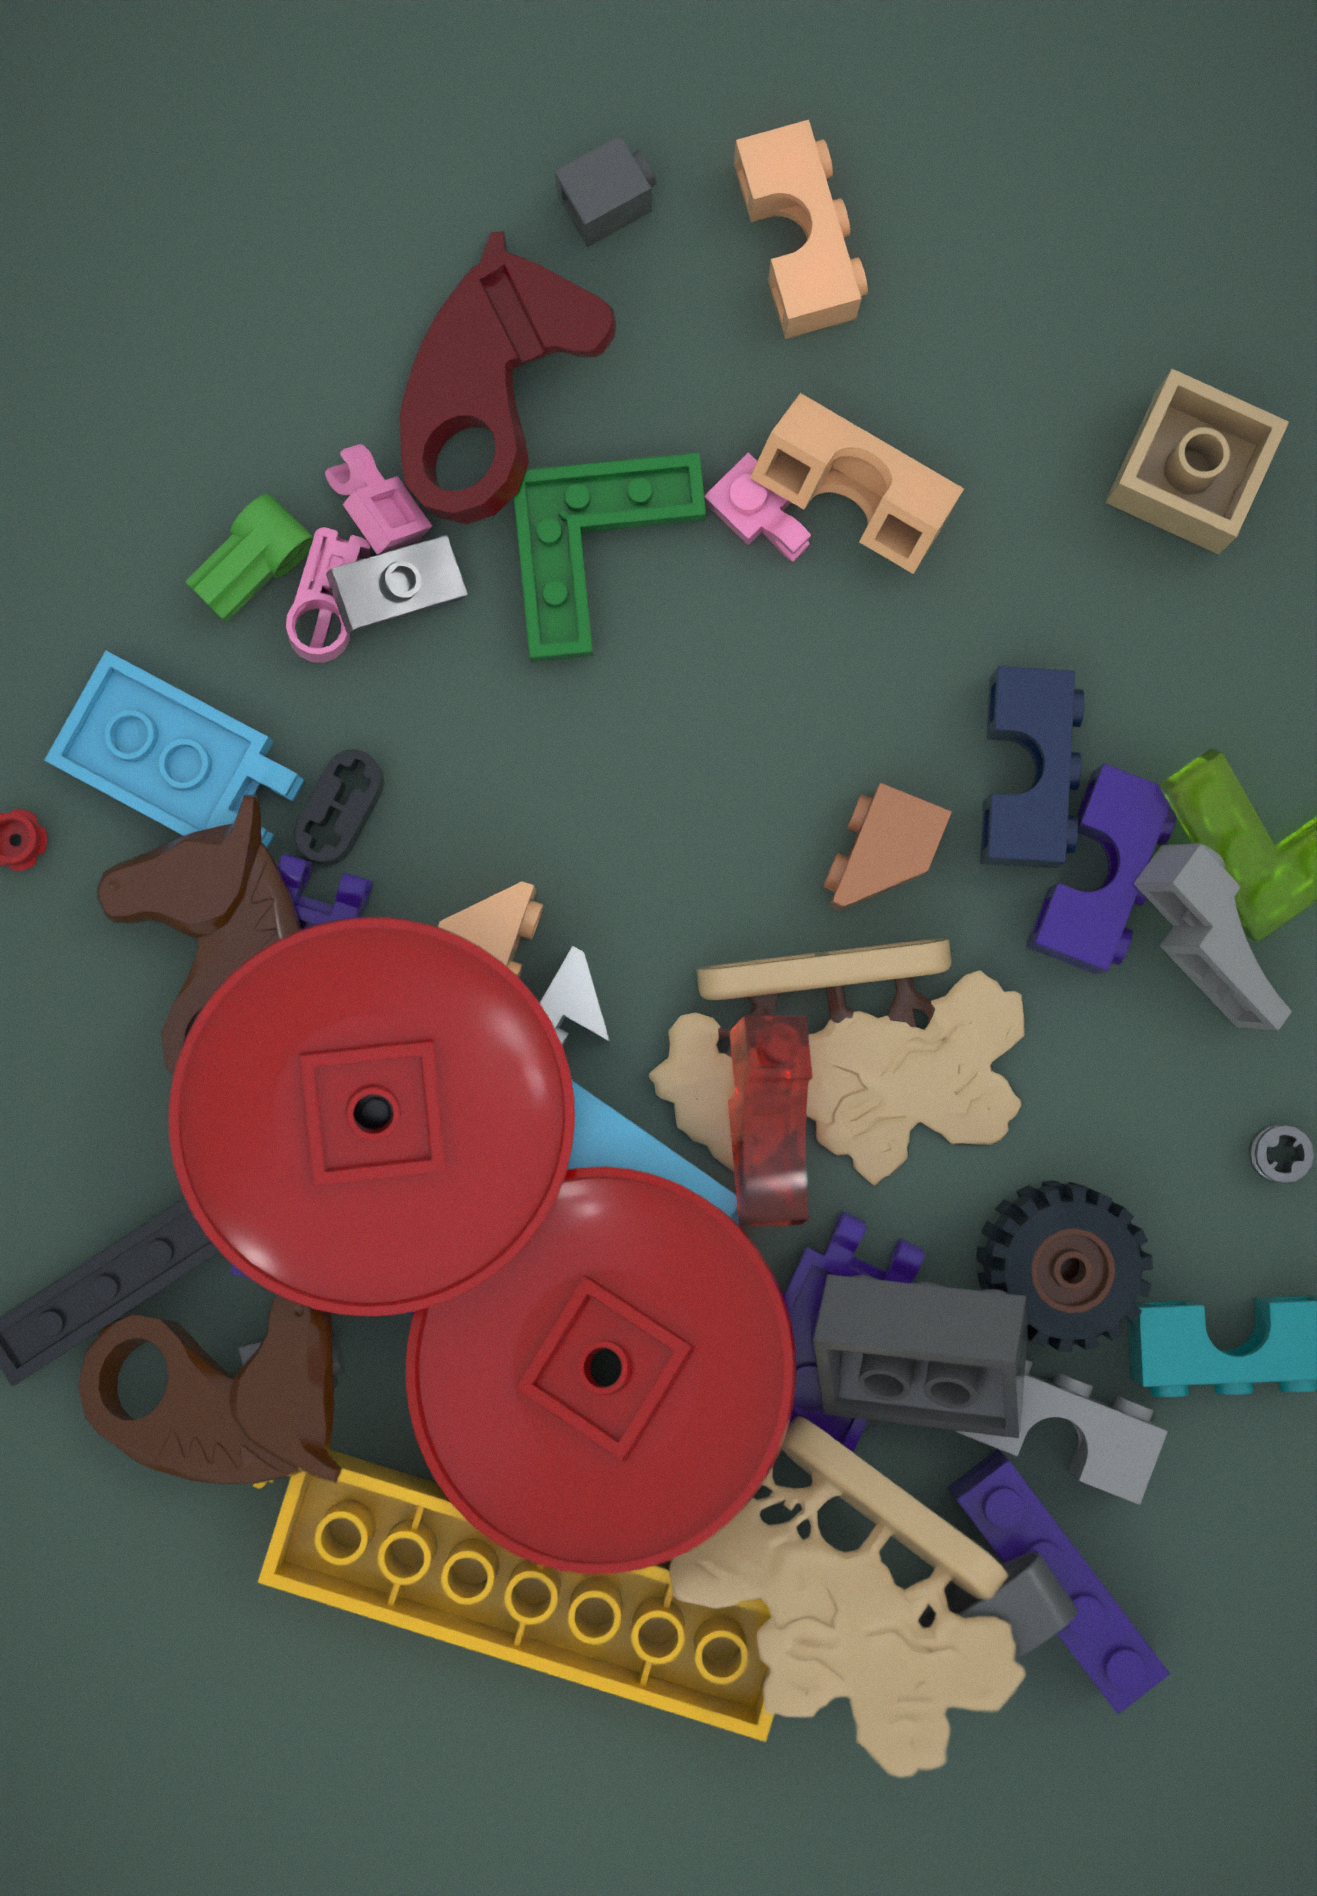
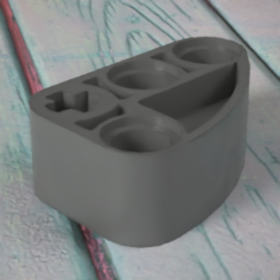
(1028, 1601)

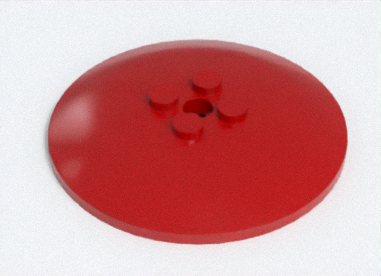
(354, 1211)
(624, 1469)

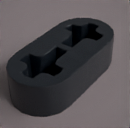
(325, 800)

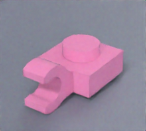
(377, 506)
(756, 510)

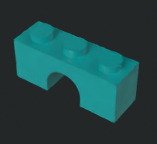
(1173, 1348)

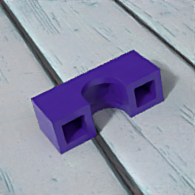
(1127, 821)

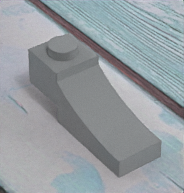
(1207, 935)

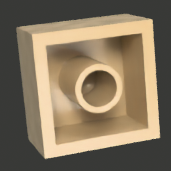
(1196, 462)

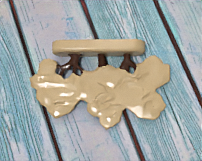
(867, 1071)

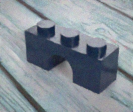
(1038, 713)

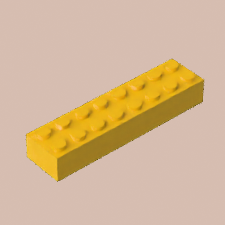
(412, 1560)

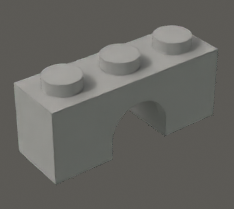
(1114, 1442)

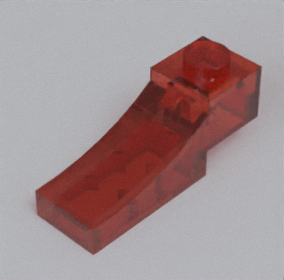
(770, 1118)

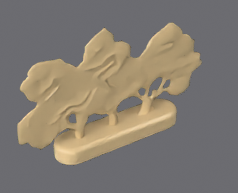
(843, 1620)

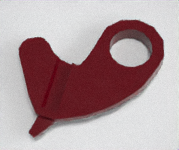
(462, 376)

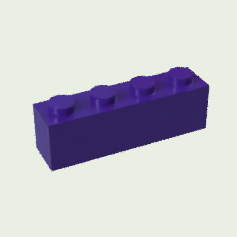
(1100, 1632)

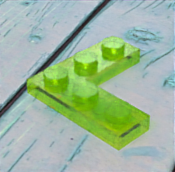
(1217, 813)

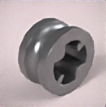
(1292, 1169)

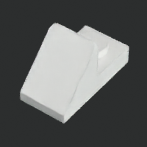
(574, 997)

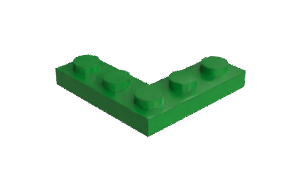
(583, 498)

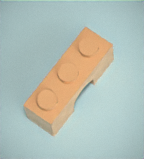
(787, 177)
(824, 453)

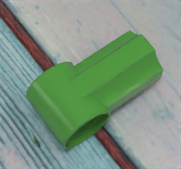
(261, 546)

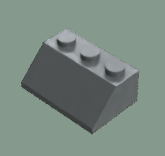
(922, 1354)

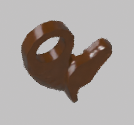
(214, 889)
(220, 1426)

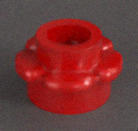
(33, 839)

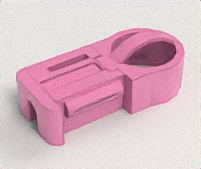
(315, 593)

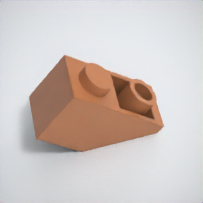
(891, 846)

